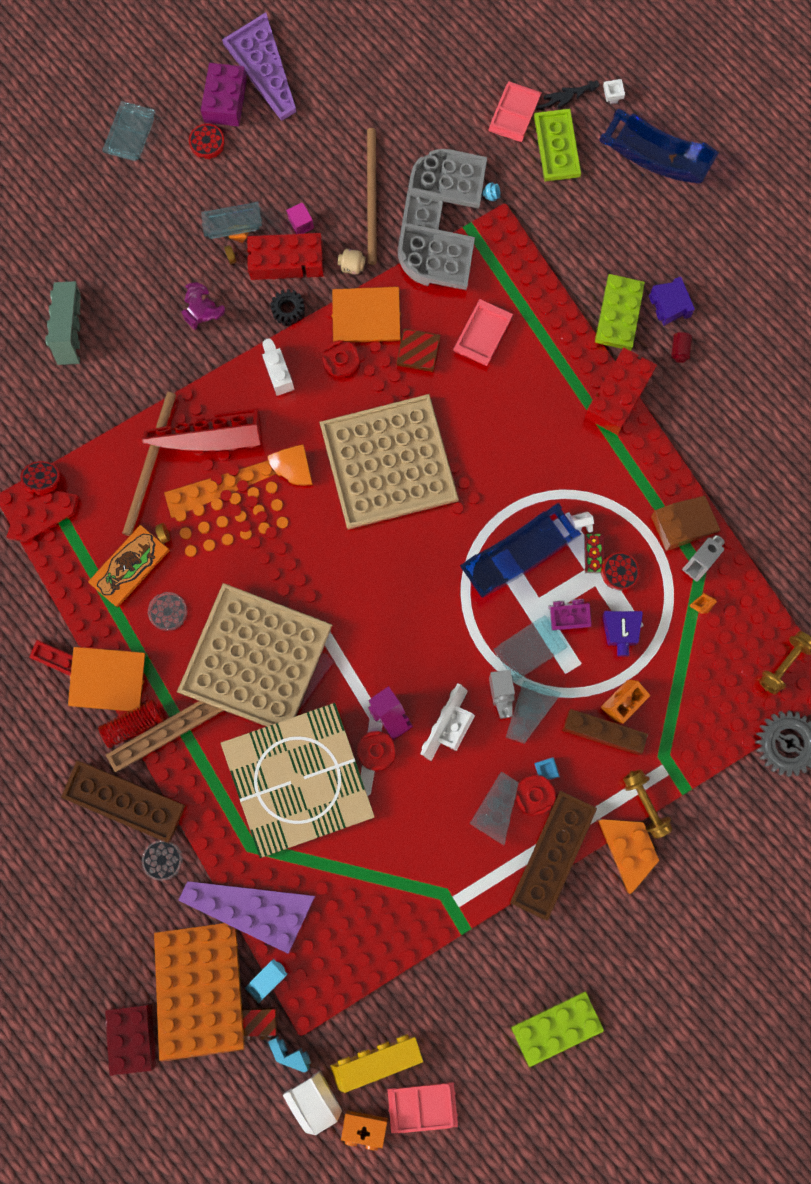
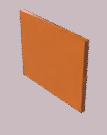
(366, 314)
(106, 679)

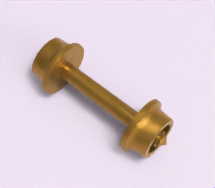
(772, 682)
(659, 827)

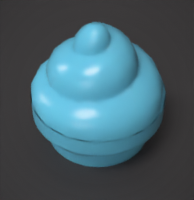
(491, 192)

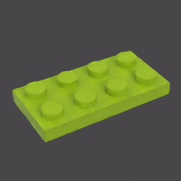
(557, 145)
(619, 312)
(557, 1029)

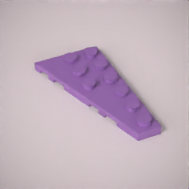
(257, 51)
(260, 913)

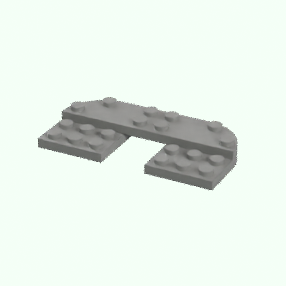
(424, 250)

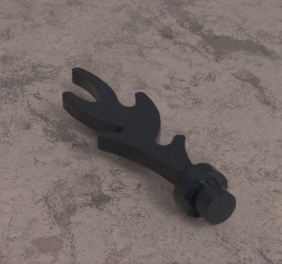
(567, 94)

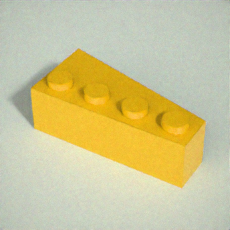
(376, 1064)

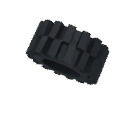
(285, 297)

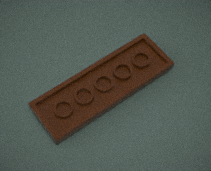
(123, 801)
(553, 855)

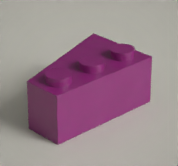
(390, 713)

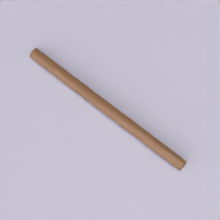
(371, 196)
(147, 468)

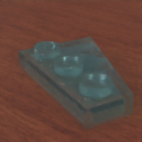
(530, 709)
(496, 808)

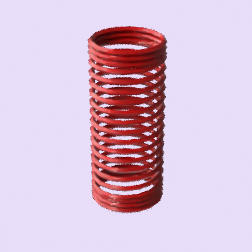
(121, 724)

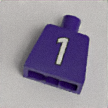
(622, 629)

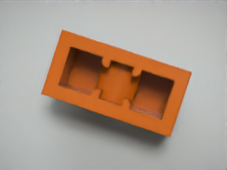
(625, 701)
(356, 1121)

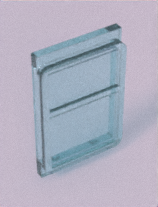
(129, 131)
(231, 220)
(530, 648)

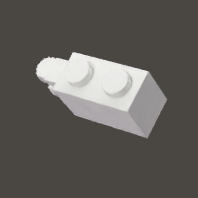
(277, 368)

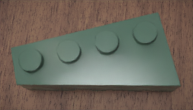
(64, 323)

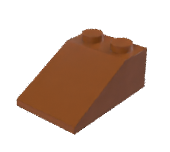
(684, 522)

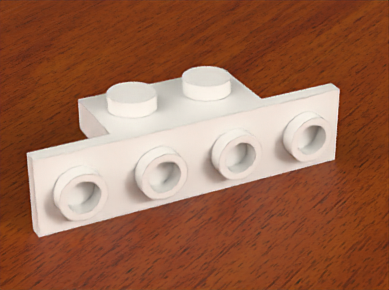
(450, 726)

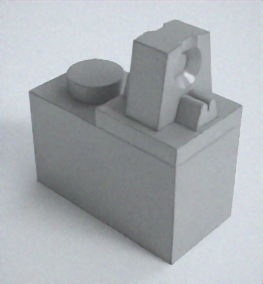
(502, 692)

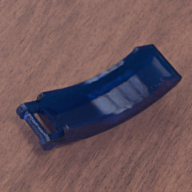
(652, 148)
(519, 552)

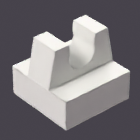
(614, 91)
(581, 520)

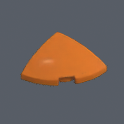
(292, 465)

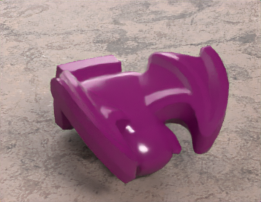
(199, 309)

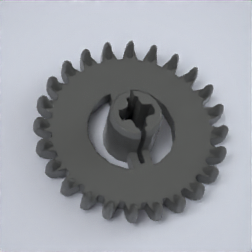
(771, 734)

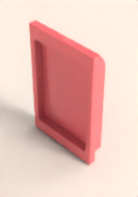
(514, 111)
(483, 332)
(422, 1107)

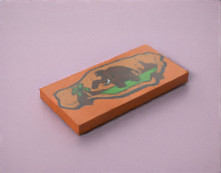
(128, 566)

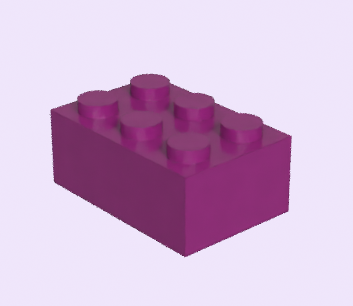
(224, 94)

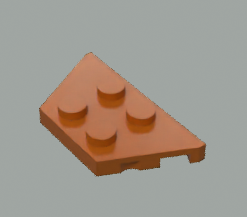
(630, 849)

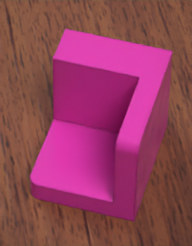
(300, 219)

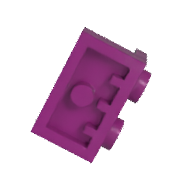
(570, 615)

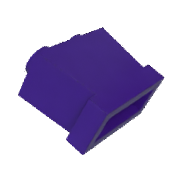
(671, 301)

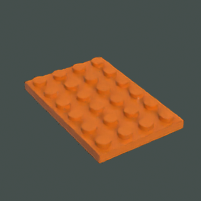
(205, 491)
(198, 992)

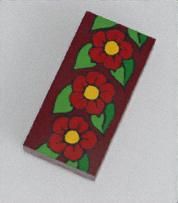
(593, 552)

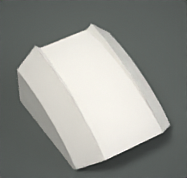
(313, 1104)

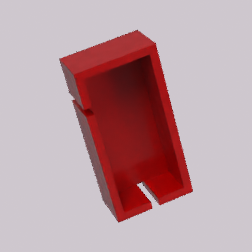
(284, 256)
(620, 391)

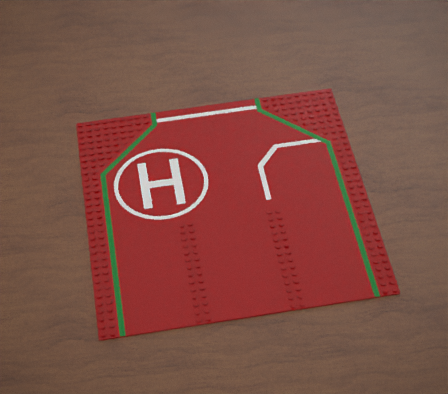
(415, 620)

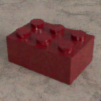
(130, 1039)

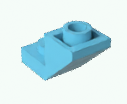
(266, 980)
(296, 1059)

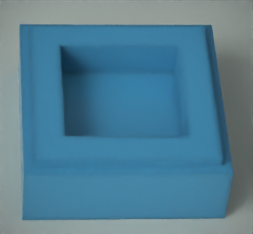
(547, 768)

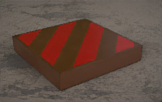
(418, 350)

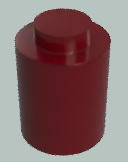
(681, 347)

